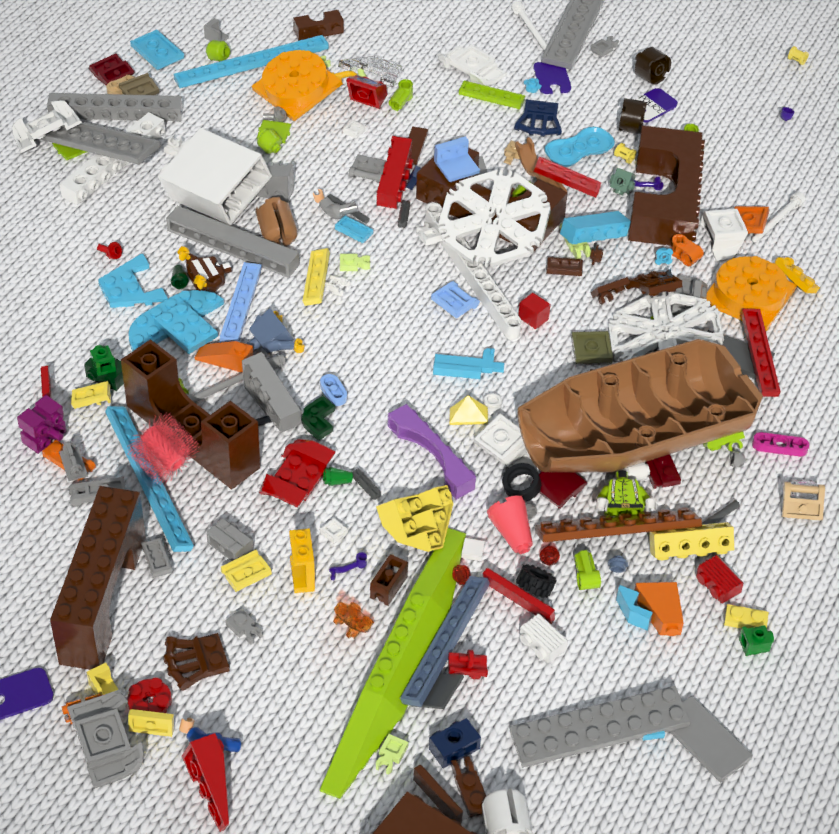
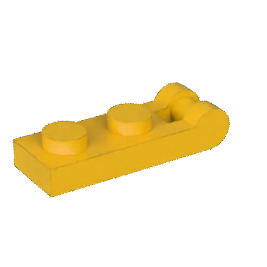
(796, 274)

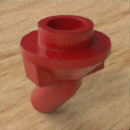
(113, 250)

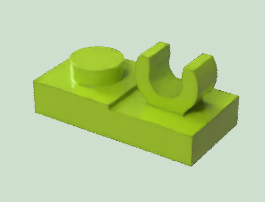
(728, 441)

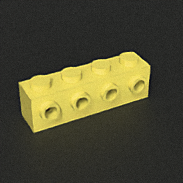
(694, 540)

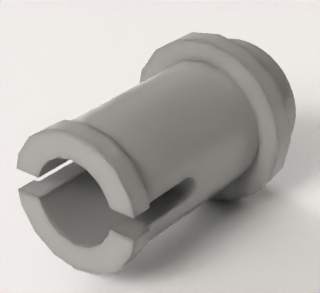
(277, 361)

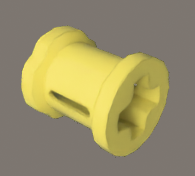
(798, 55)
(625, 153)

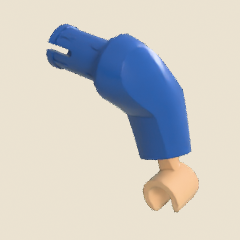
(195, 733)

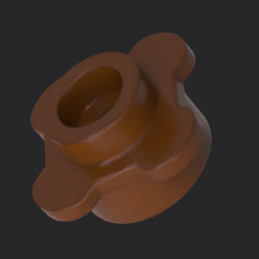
(596, 255)

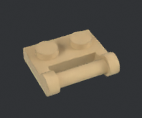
(803, 507)

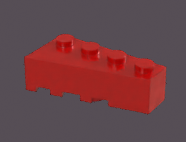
(395, 173)

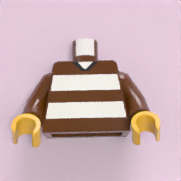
(206, 272)

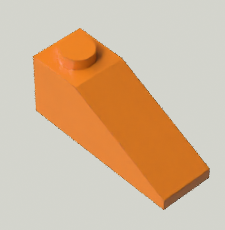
(225, 354)

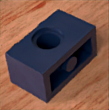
(445, 751)

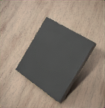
(442, 691)

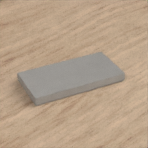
(711, 742)

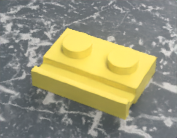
(246, 570)

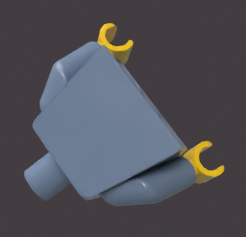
(272, 334)

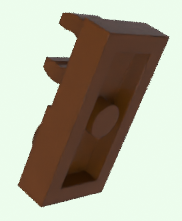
(606, 290)

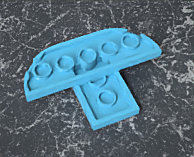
(179, 319)

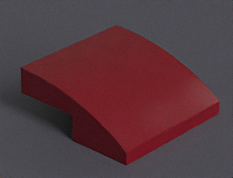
(110, 69)
(560, 486)

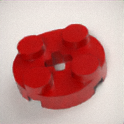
(149, 688)

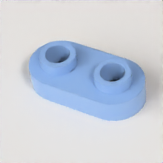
(333, 389)

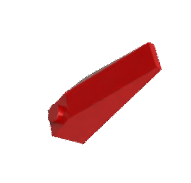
(206, 765)

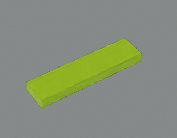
(492, 94)

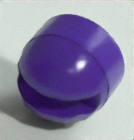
(786, 113)

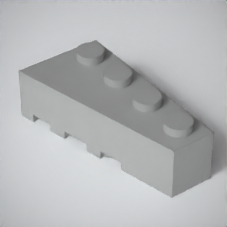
(281, 182)
(270, 392)

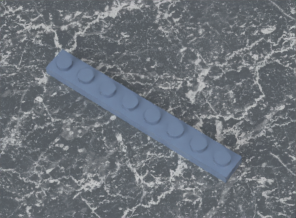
(444, 641)

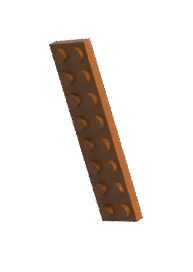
(619, 525)

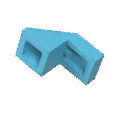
(634, 615)

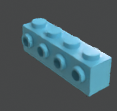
(595, 227)

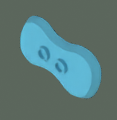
(586, 143)

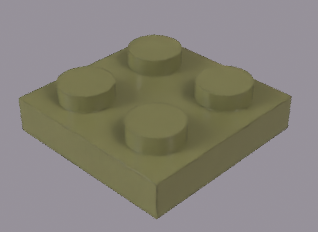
(592, 347)

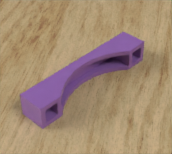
(409, 426)

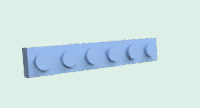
(240, 302)

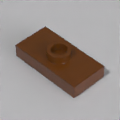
(564, 266)

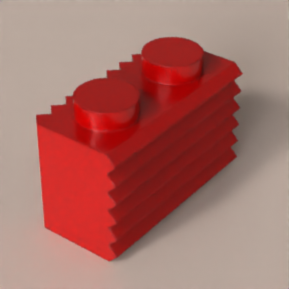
(719, 579)

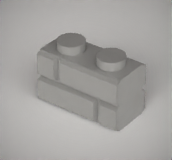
(229, 540)

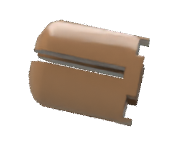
(278, 222)

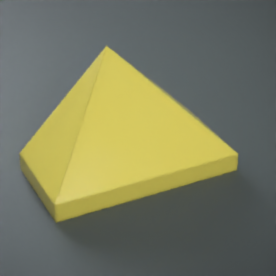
(468, 412)

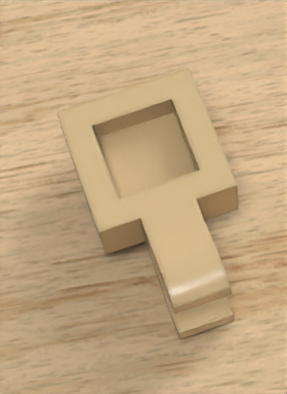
(511, 153)

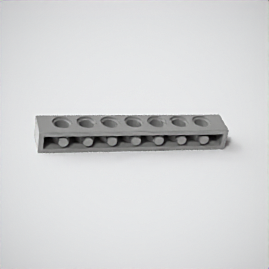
(120, 106)

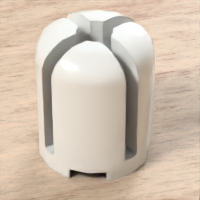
(506, 813)

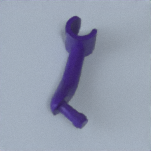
(657, 184)
(360, 563)

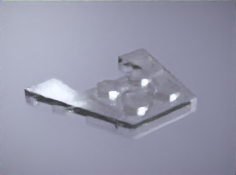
(375, 64)

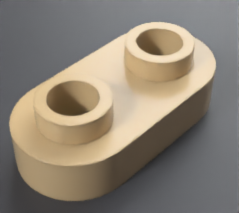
(113, 86)

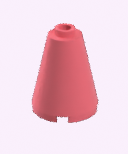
(512, 523)

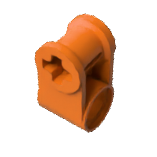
(686, 251)

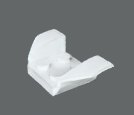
(727, 231)
(502, 441)

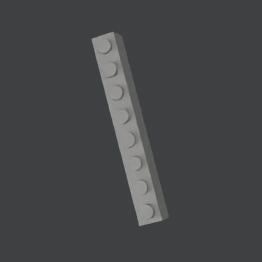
(233, 241)

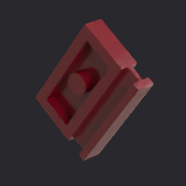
(663, 472)

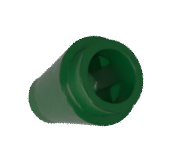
(179, 278)

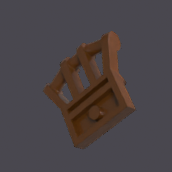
(655, 282)
(206, 650)

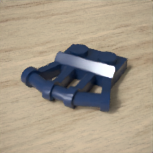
(541, 111)

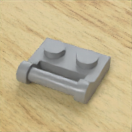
(367, 168)

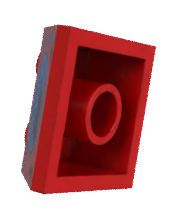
(366, 91)

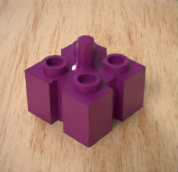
(42, 424)

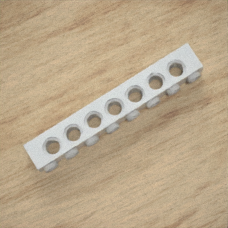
(102, 168)

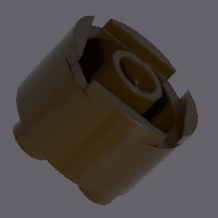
(652, 65)
(632, 116)

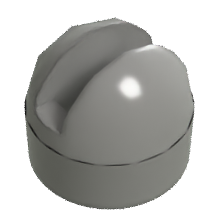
(737, 459)
(531, 511)

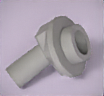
(278, 116)

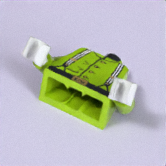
(624, 496)

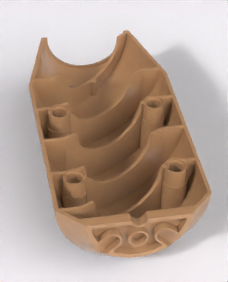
(639, 410)

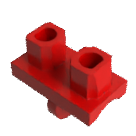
(468, 664)

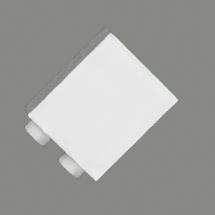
(214, 176)

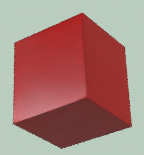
(534, 310)

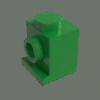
(102, 355)
(756, 640)

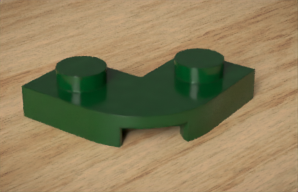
(314, 416)

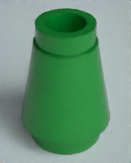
(336, 476)

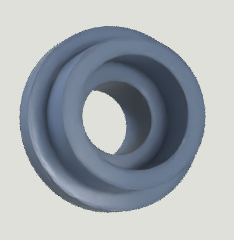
(618, 564)

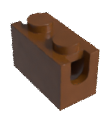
(387, 582)

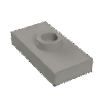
(156, 557)

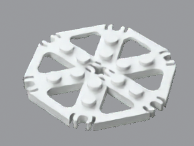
(504, 224)
(663, 330)

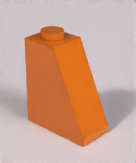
(664, 602)

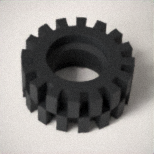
(536, 581)

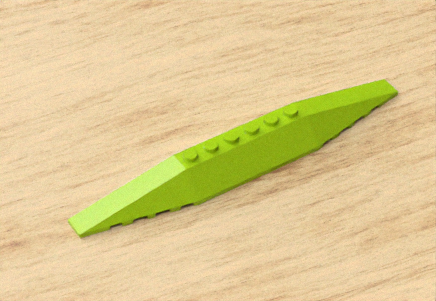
(412, 634)

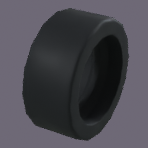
(521, 469)

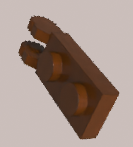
(469, 787)

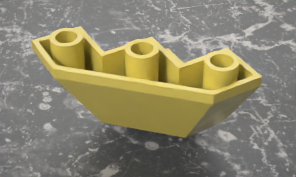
(419, 519)

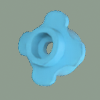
(532, 85)
(664, 252)

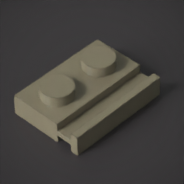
(139, 86)

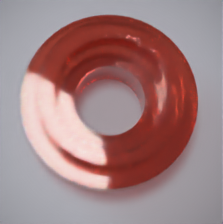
(549, 555)
(461, 574)

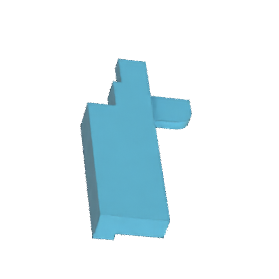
(466, 366)

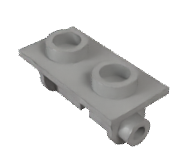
(72, 462)

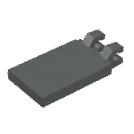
(741, 353)

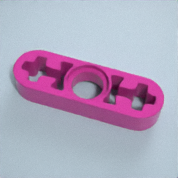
(795, 442)

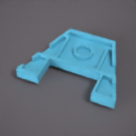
(123, 289)

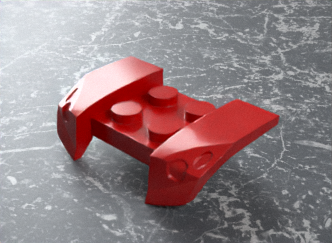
(299, 472)

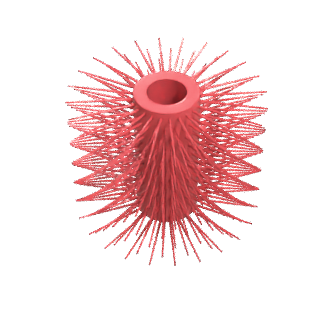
(163, 448)

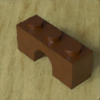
(330, 25)

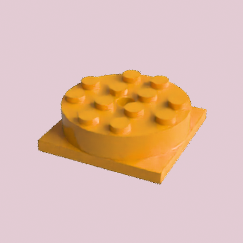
(296, 82)
(750, 285)

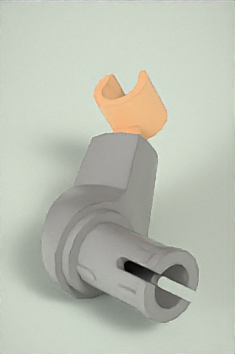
(333, 209)

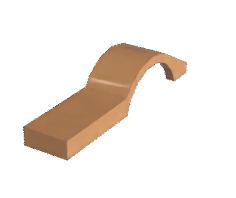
(528, 159)

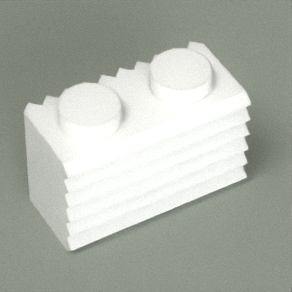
(543, 638)

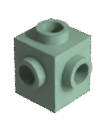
(625, 177)

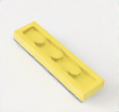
(316, 277)

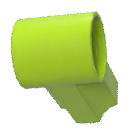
(402, 95)
(587, 574)

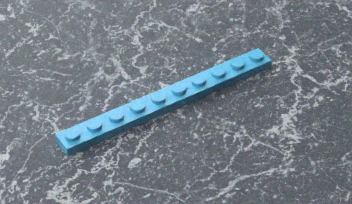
(245, 62)
(155, 493)

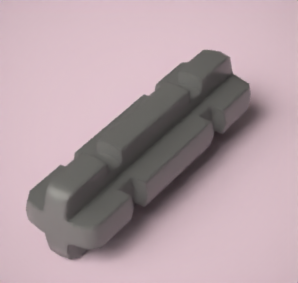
(404, 214)
(366, 484)

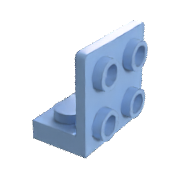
(454, 159)

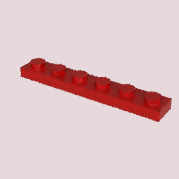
(760, 352)

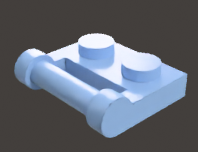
(451, 302)

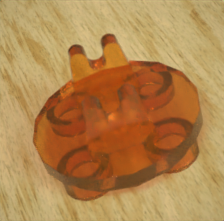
(353, 617)

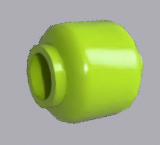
(217, 50)
(269, 141)

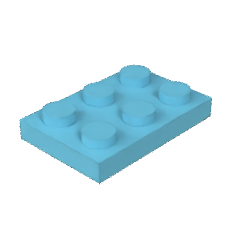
(157, 49)

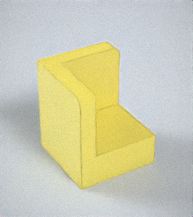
(100, 680)

